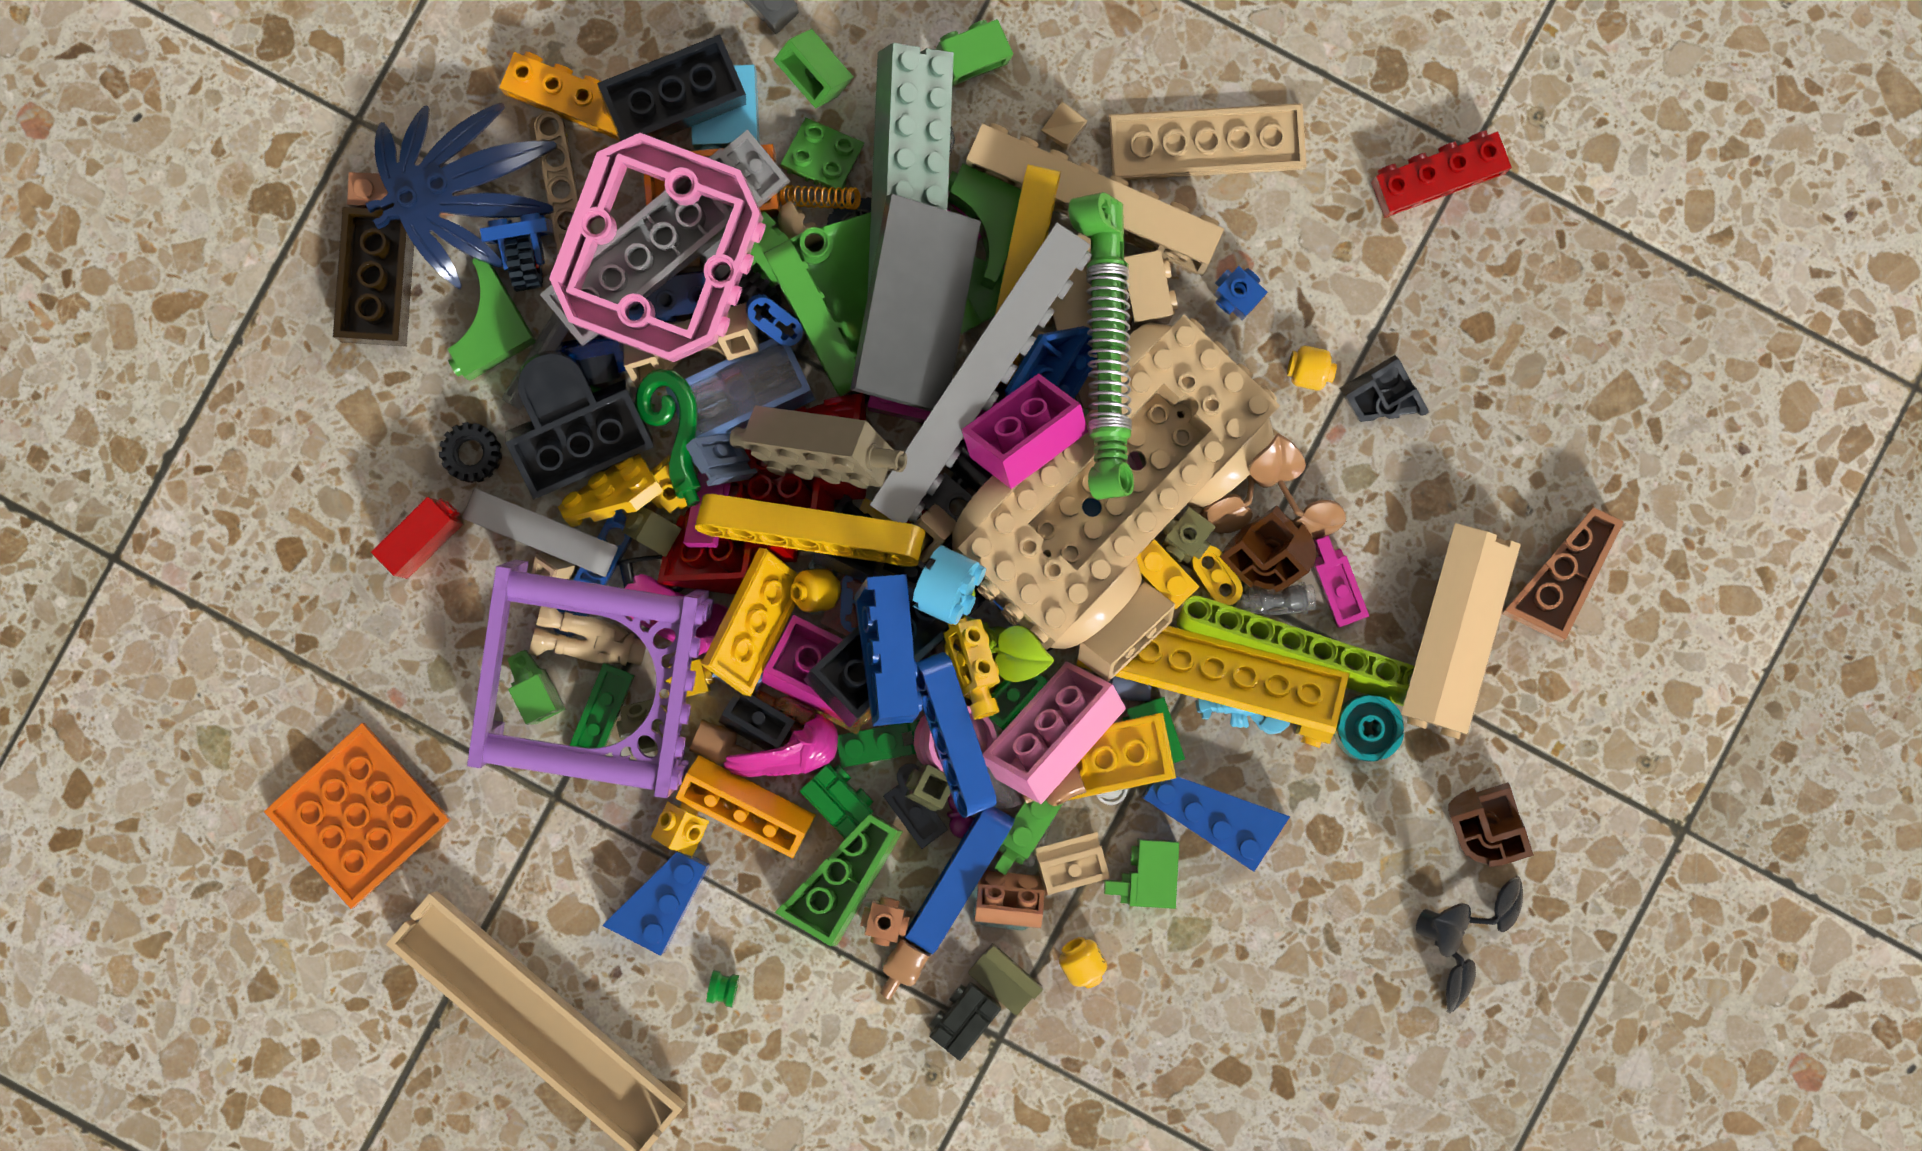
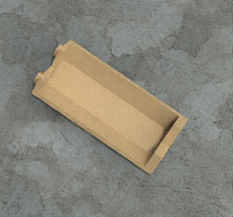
(1460, 631)

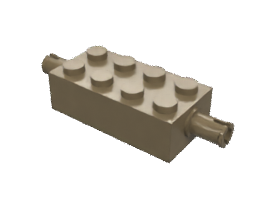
(818, 447)

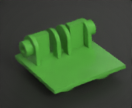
(822, 155)

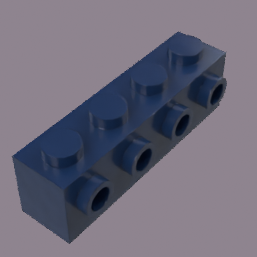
(674, 297)

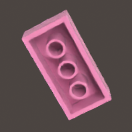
(1053, 732)

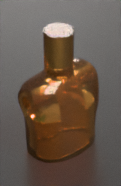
(790, 707)

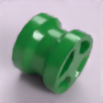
(722, 988)

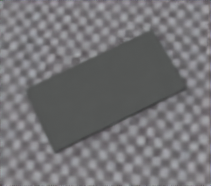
(915, 303)

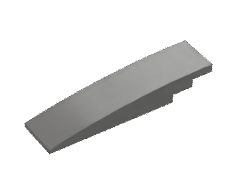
(670, 235)

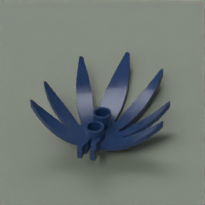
(425, 190)

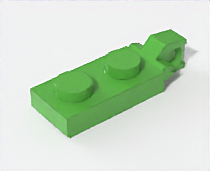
(1025, 833)

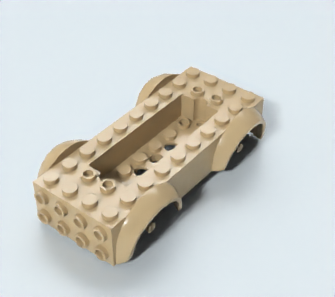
(1072, 573)

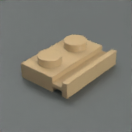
(1071, 863)

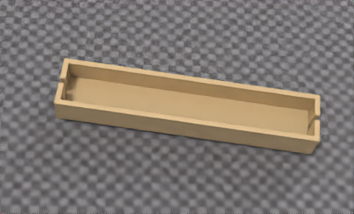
(536, 1024)

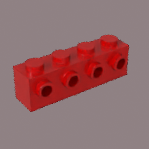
(1441, 173)

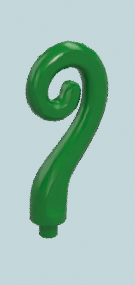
(680, 465)

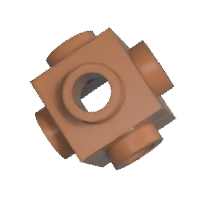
(884, 908)

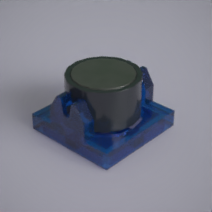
(599, 358)

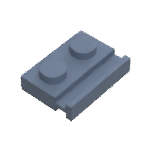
(720, 460)

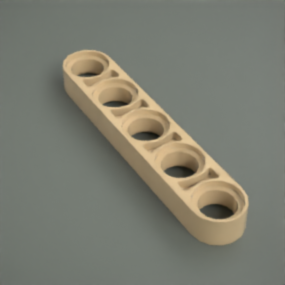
(558, 174)

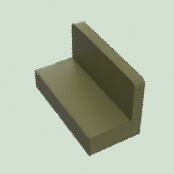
(1005, 979)

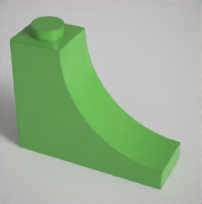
(995, 206)
(495, 332)

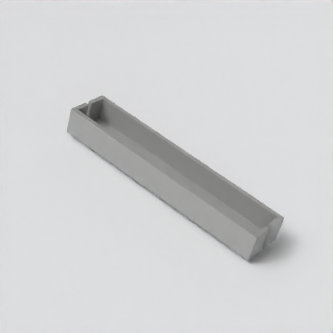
(981, 372)

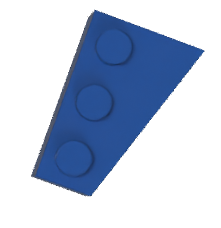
(660, 904)

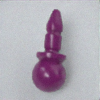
(958, 824)

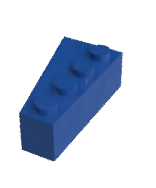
(888, 649)
(1225, 821)

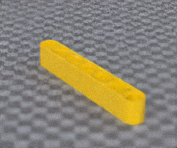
(1029, 229)
(810, 530)

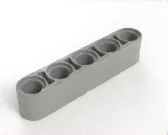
(540, 532)

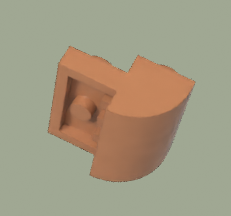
(1010, 899)

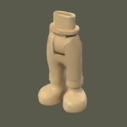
(603, 640)

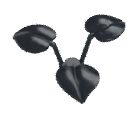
(1448, 931)

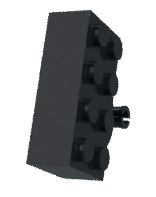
(571, 426)

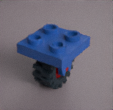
(520, 247)

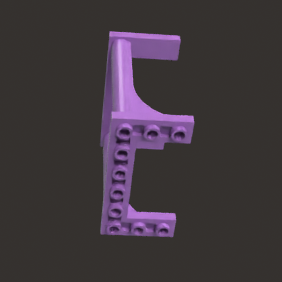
(678, 613)

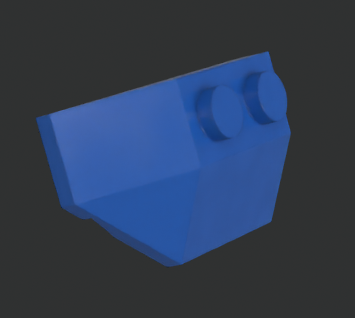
(1058, 358)

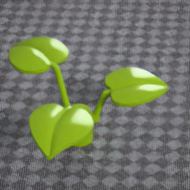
(1018, 650)

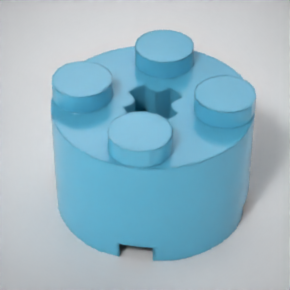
(948, 585)

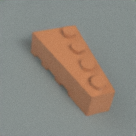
(1563, 583)

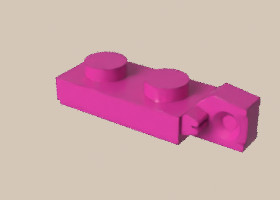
(1338, 584)

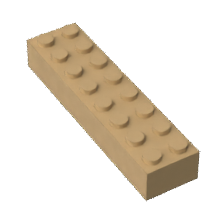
(1147, 221)

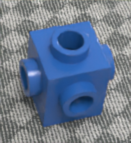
(1237, 303)

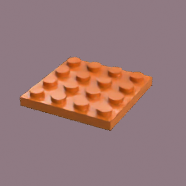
(357, 815)

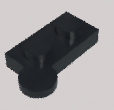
(919, 820)

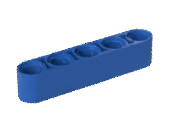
(954, 735)
(959, 878)

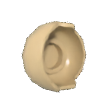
(791, 223)

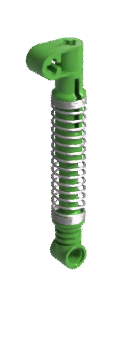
(1102, 221)

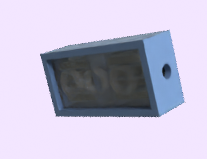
(733, 388)

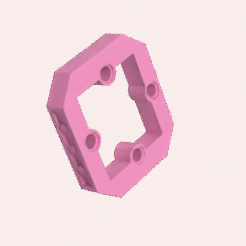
(596, 201)

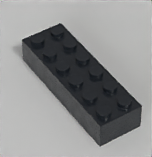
(841, 673)

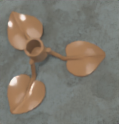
(1273, 465)

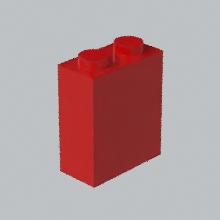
(418, 537)

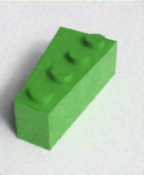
(839, 885)

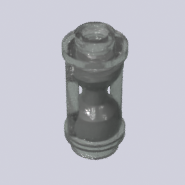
(1292, 599)

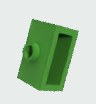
(976, 50)
(813, 68)

